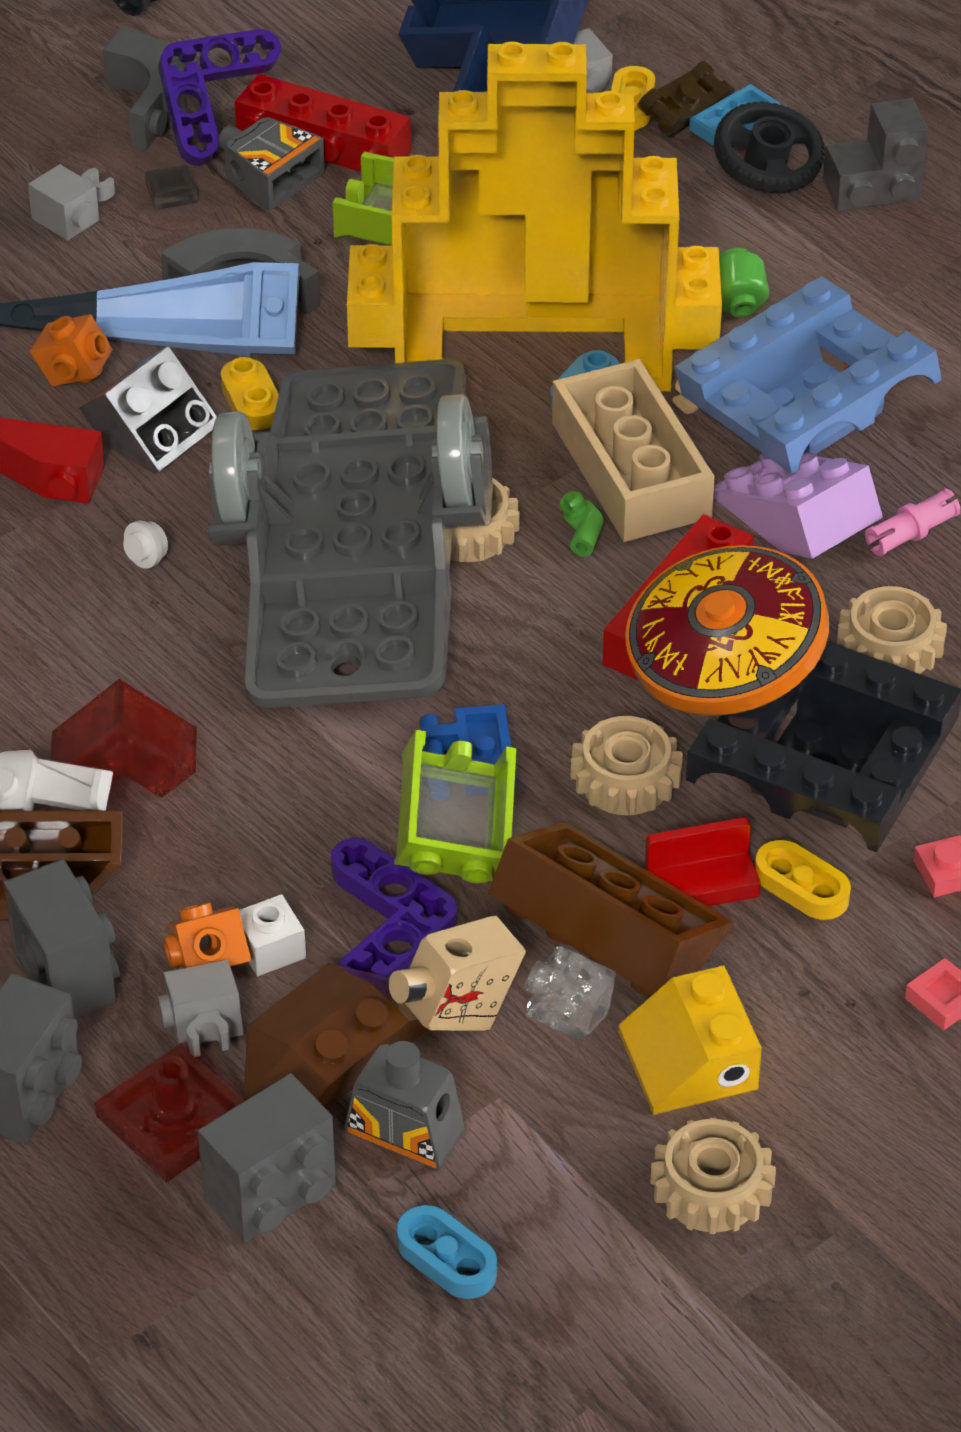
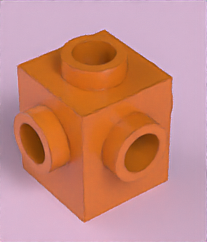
(71, 350)
(223, 931)

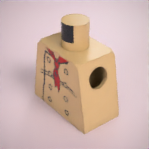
(460, 976)

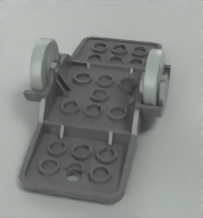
(351, 527)

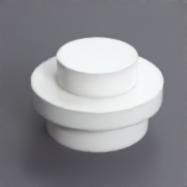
(145, 543)

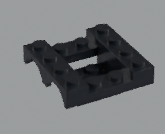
(850, 750)

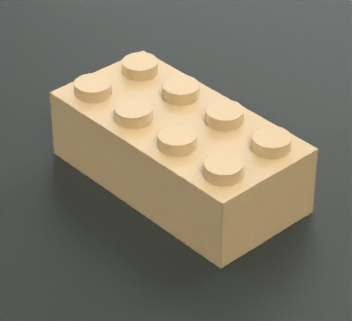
(632, 450)

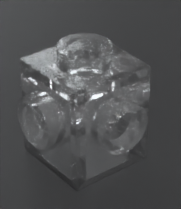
(569, 992)

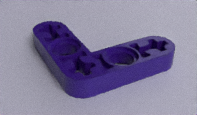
(193, 82)
(403, 913)

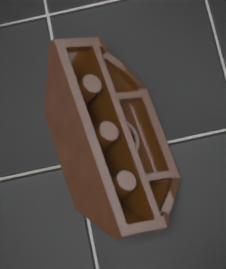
(85, 839)
(326, 1033)

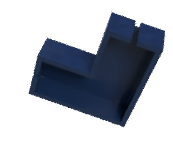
(460, 30)

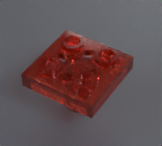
(164, 1101)

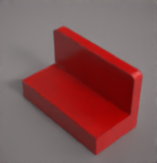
(706, 861)

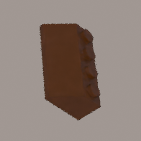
(606, 906)

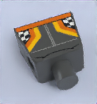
(271, 160)
(406, 1105)

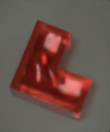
(129, 737)

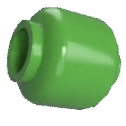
(742, 282)

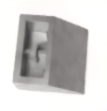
(151, 412)

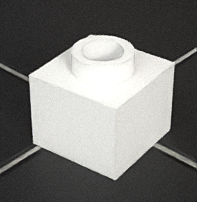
(272, 935)

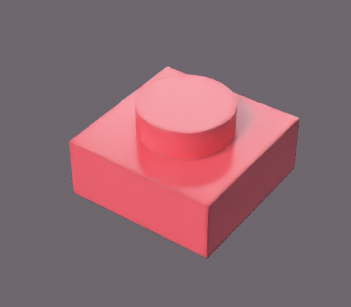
(940, 865)
(937, 993)

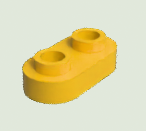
(637, 81)
(250, 391)
(807, 880)

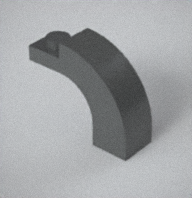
(132, 65)
(236, 247)

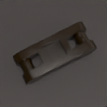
(684, 98)

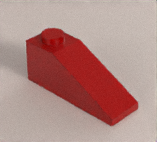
(52, 458)

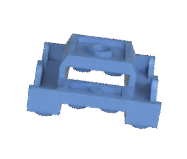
(779, 392)

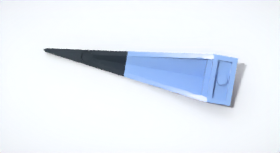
(213, 311)

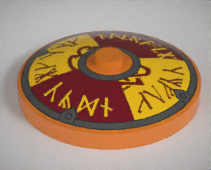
(727, 630)

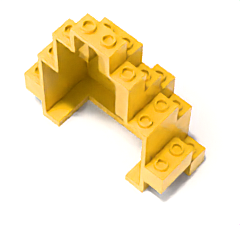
(535, 225)

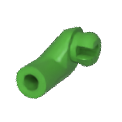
(584, 520)

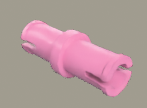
(912, 522)

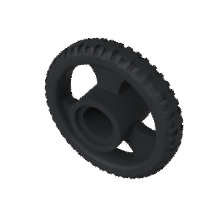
(768, 146)

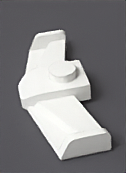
(52, 783)

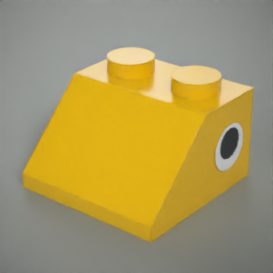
(692, 1042)

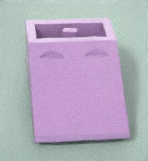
(803, 509)

